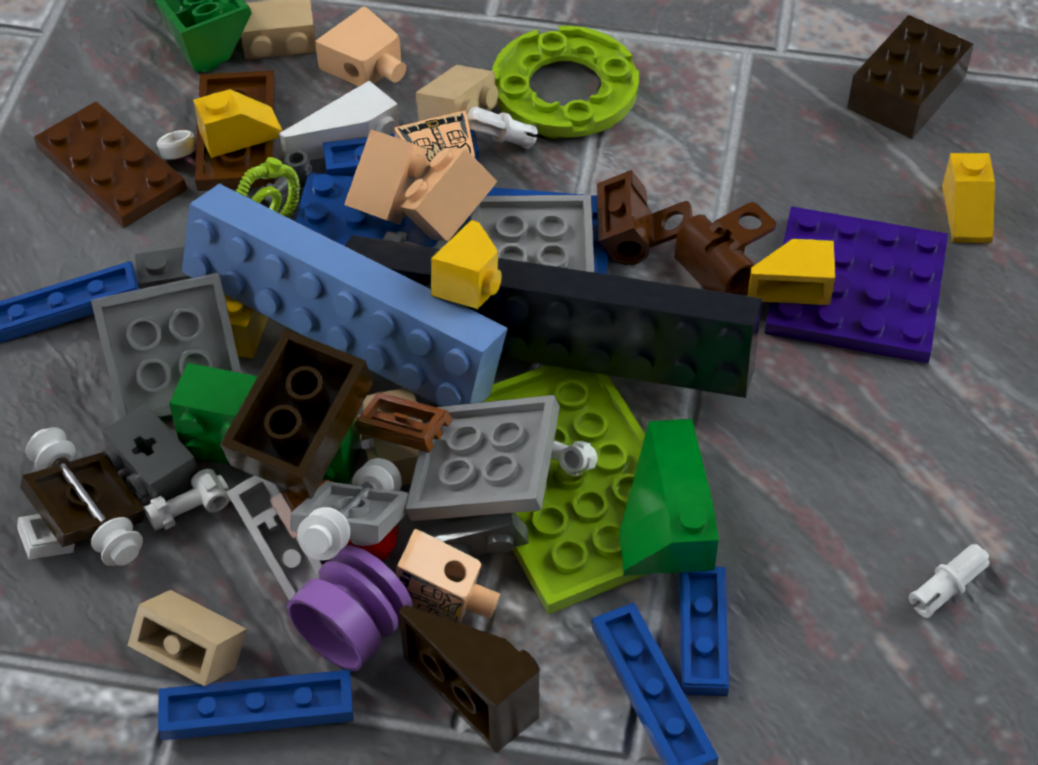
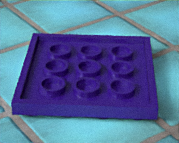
(881, 290)

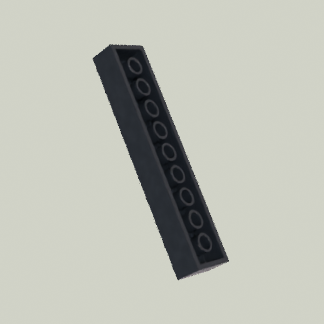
(607, 321)

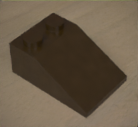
(474, 673)

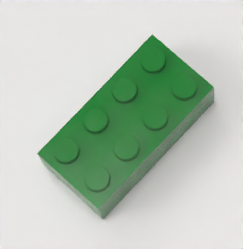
(207, 405)

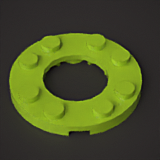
(570, 43)

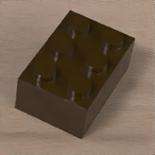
(909, 76)
(297, 413)

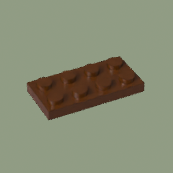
(110, 164)
(230, 167)

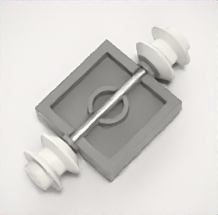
(353, 512)

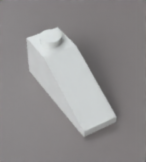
(343, 119)
(282, 553)

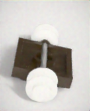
(82, 498)

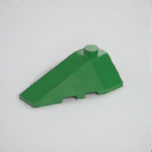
(205, 28)
(669, 506)

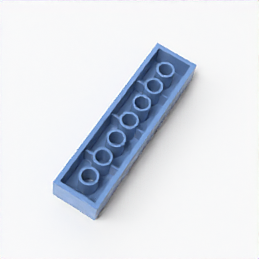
(342, 299)

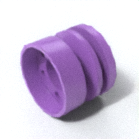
(349, 607)

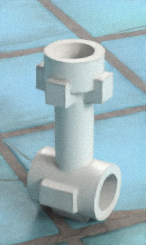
(574, 458)
(207, 490)

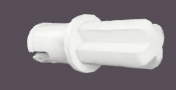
(501, 127)
(949, 580)

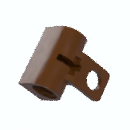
(626, 222)
(716, 250)

